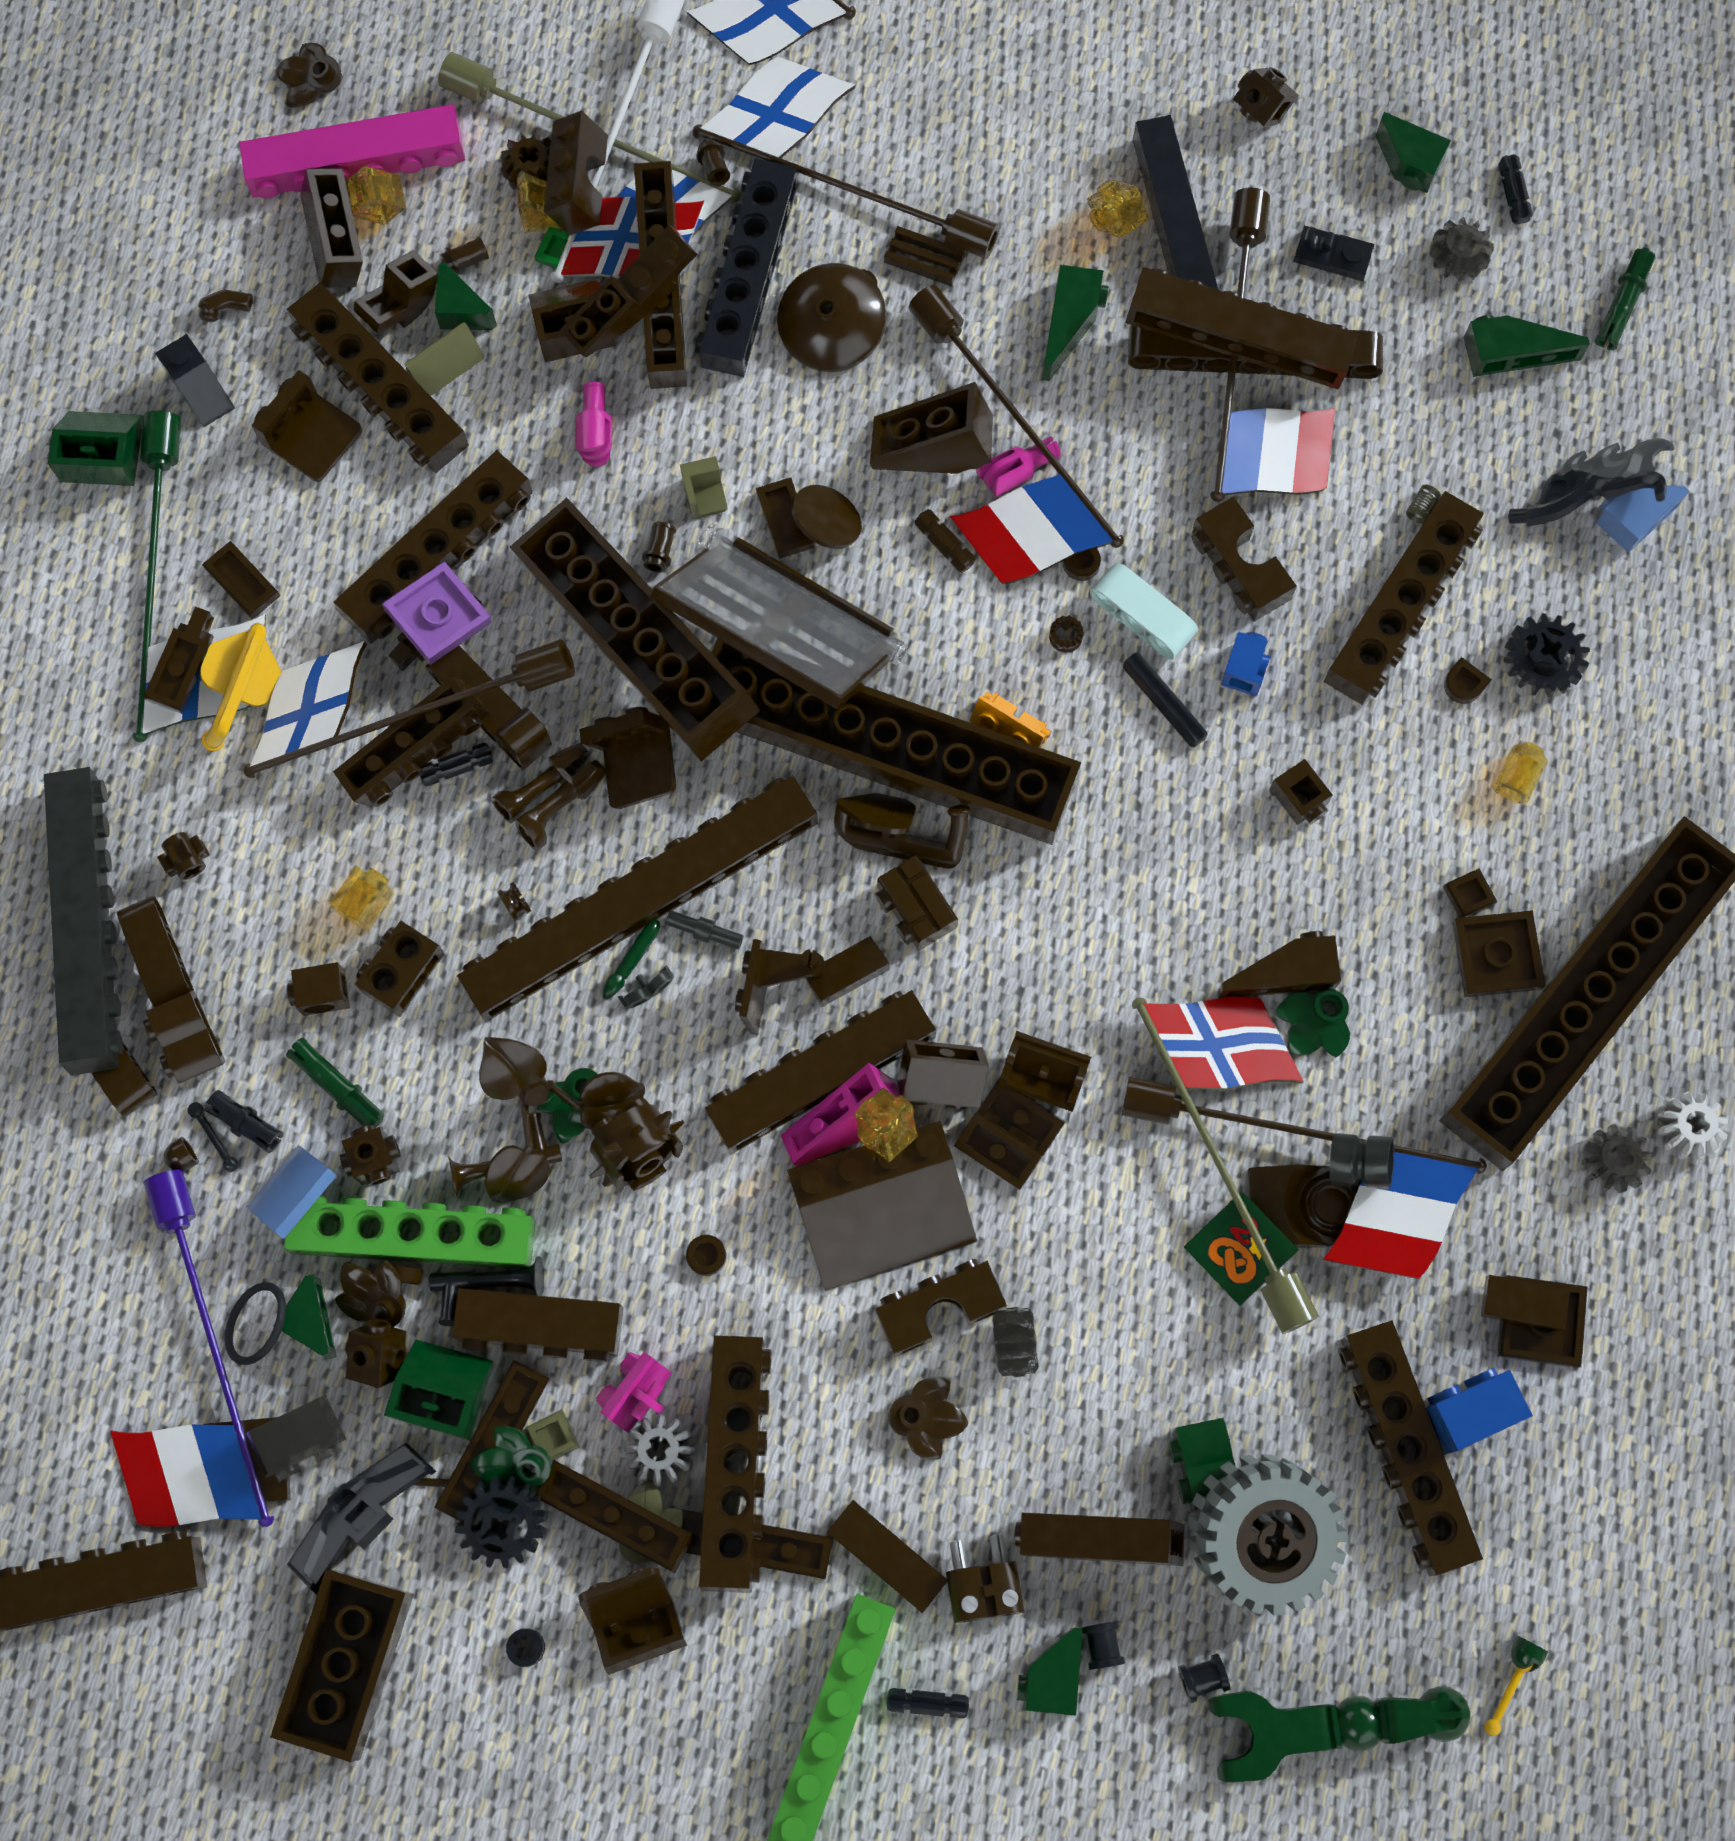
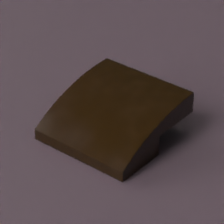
(1009, 1134)

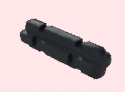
(1515, 189)
(456, 764)
(927, 1703)

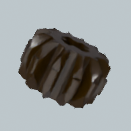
(525, 156)

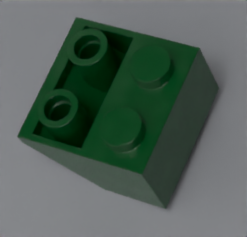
(96, 448)
(439, 1389)

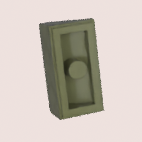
(445, 359)

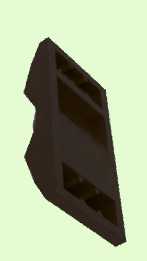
(1302, 1202)

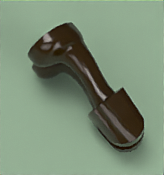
(562, 764)

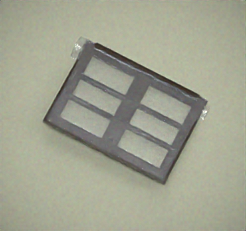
(779, 617)

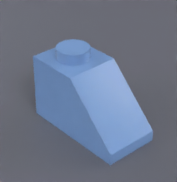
(1637, 513)

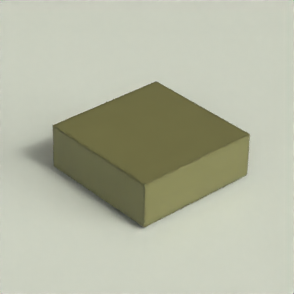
(553, 1435)

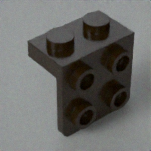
(305, 428)
(635, 756)
(633, 1619)

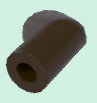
(223, 299)

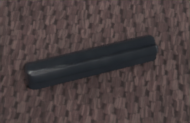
(1165, 700)

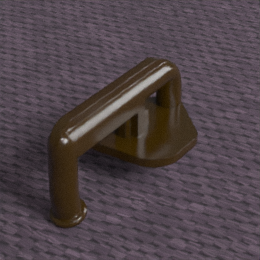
(885, 825)

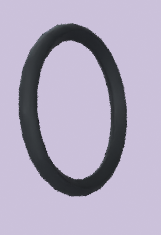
(267, 1286)

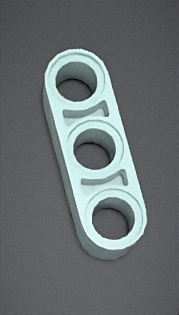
(1144, 610)

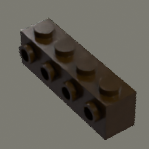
(407, 746)

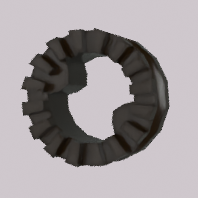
(1066, 623)
(513, 902)

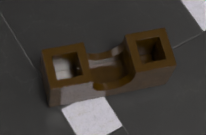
(574, 149)
(1256, 587)
(970, 1289)

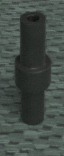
(704, 929)

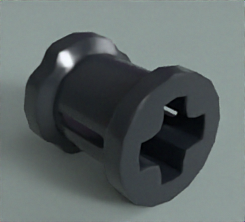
(1103, 1645)
(1204, 1678)

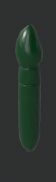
(617, 980)

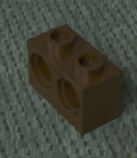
(408, 973)

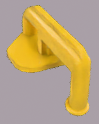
(241, 671)

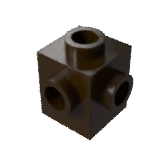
(1264, 96)
(380, 1165)
(375, 1353)

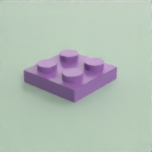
(437, 613)

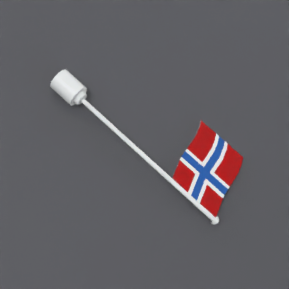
(615, 242)

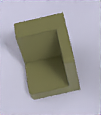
(703, 487)

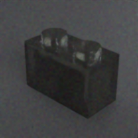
(296, 1437)

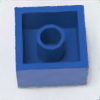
(1481, 1410)

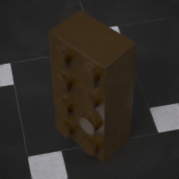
(342, 1665)

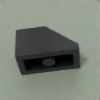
(195, 380)

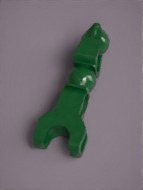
(1354, 1723)

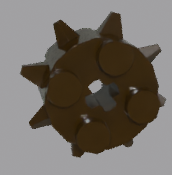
(634, 1146)

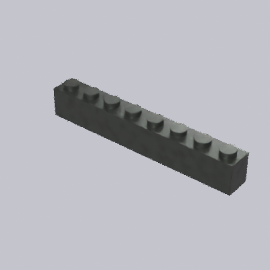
(81, 922)

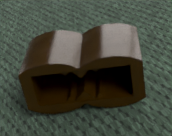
(184, 1037)

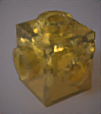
(1117, 208)
(886, 1124)

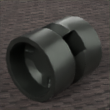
(1363, 1161)

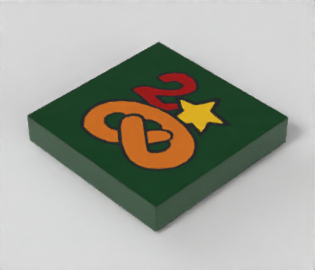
(1231, 1254)

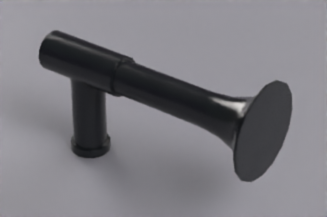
(529, 1277)

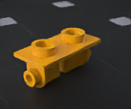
(997, 715)

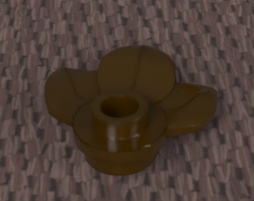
(308, 74)
(370, 1292)
(933, 1417)

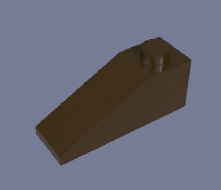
(1298, 966)

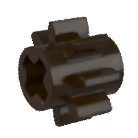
(183, 856)

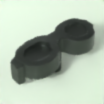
(648, 990)

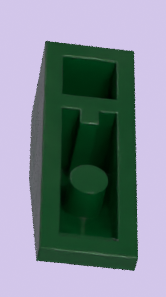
(1074, 312)
(1518, 344)

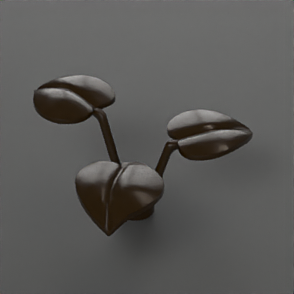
(519, 1070)

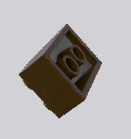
(935, 434)

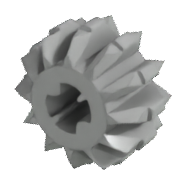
(646, 1446)

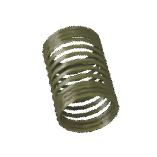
(1416, 510)

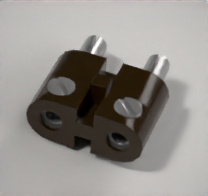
(983, 1590)

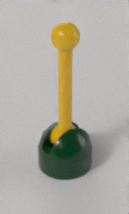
(1526, 1658)

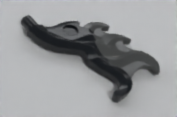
(1603, 475)

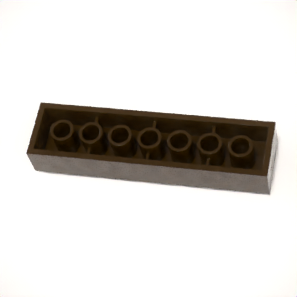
(634, 631)

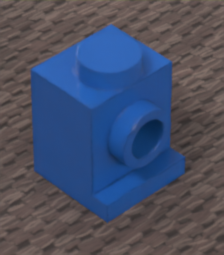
(1247, 663)

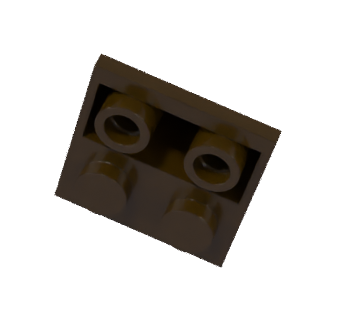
(553, 310)

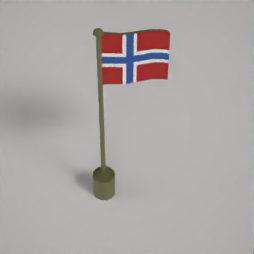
(1223, 1048)

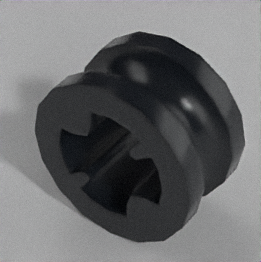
(513, 1650)

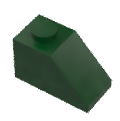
(1411, 151)
(1053, 1677)

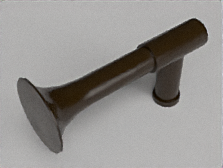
(466, 1173)

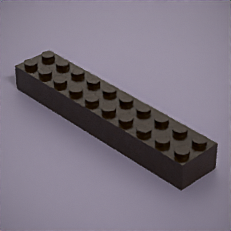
(911, 749)
(1592, 994)

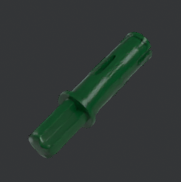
(1631, 284)
(335, 1084)

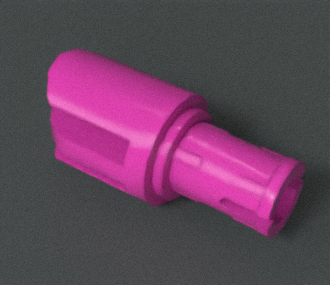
(593, 426)
(1015, 466)

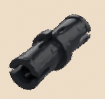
(243, 1121)

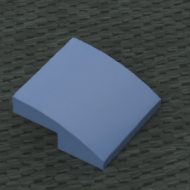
(291, 1191)

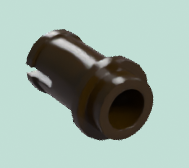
(711, 155)
(465, 255)
(657, 555)

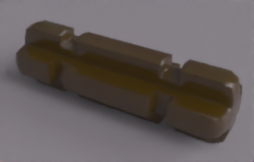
(945, 540)

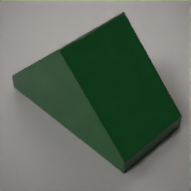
(459, 303)
(308, 1318)

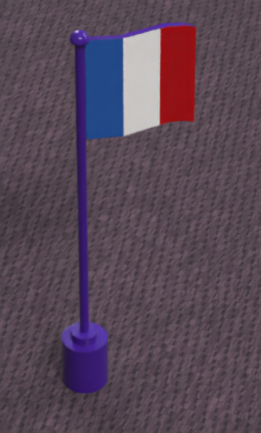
(189, 1469)

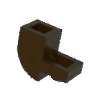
(404, 295)

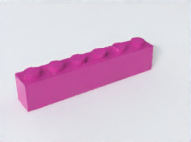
(384, 143)

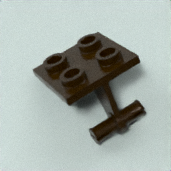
(767, 969)

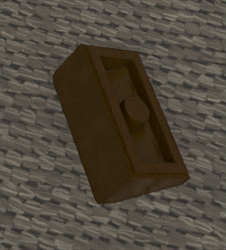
(849, 971)

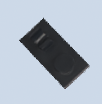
(1334, 253)

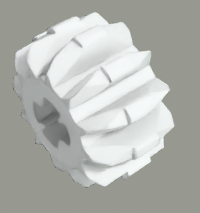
(1680, 1131)

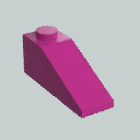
(833, 1121)

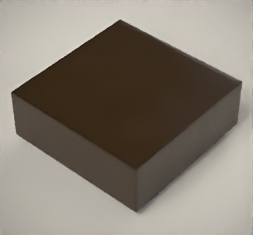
(1470, 894)

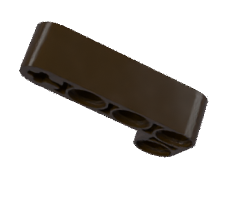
(509, 726)

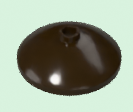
(844, 335)

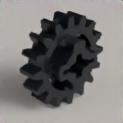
(1544, 670)
(492, 1506)

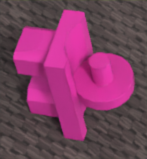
(636, 1392)

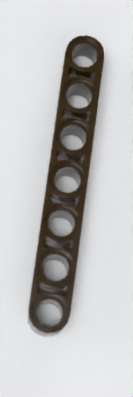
(1159, 352)

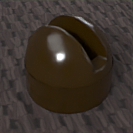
(180, 1155)

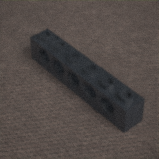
(732, 352)

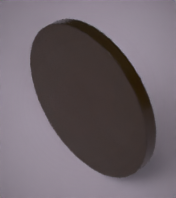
(826, 516)

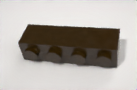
(537, 1323)

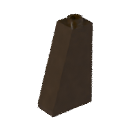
(1101, 1538)

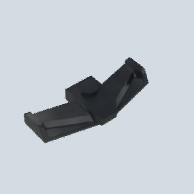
(356, 1513)

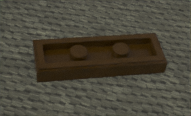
(887, 1556)

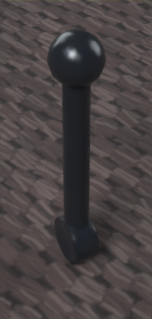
(197, 1112)

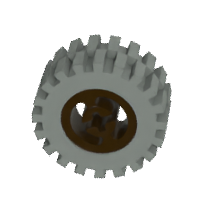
(1235, 1518)

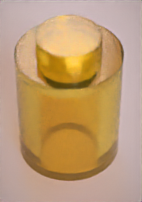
(1520, 772)

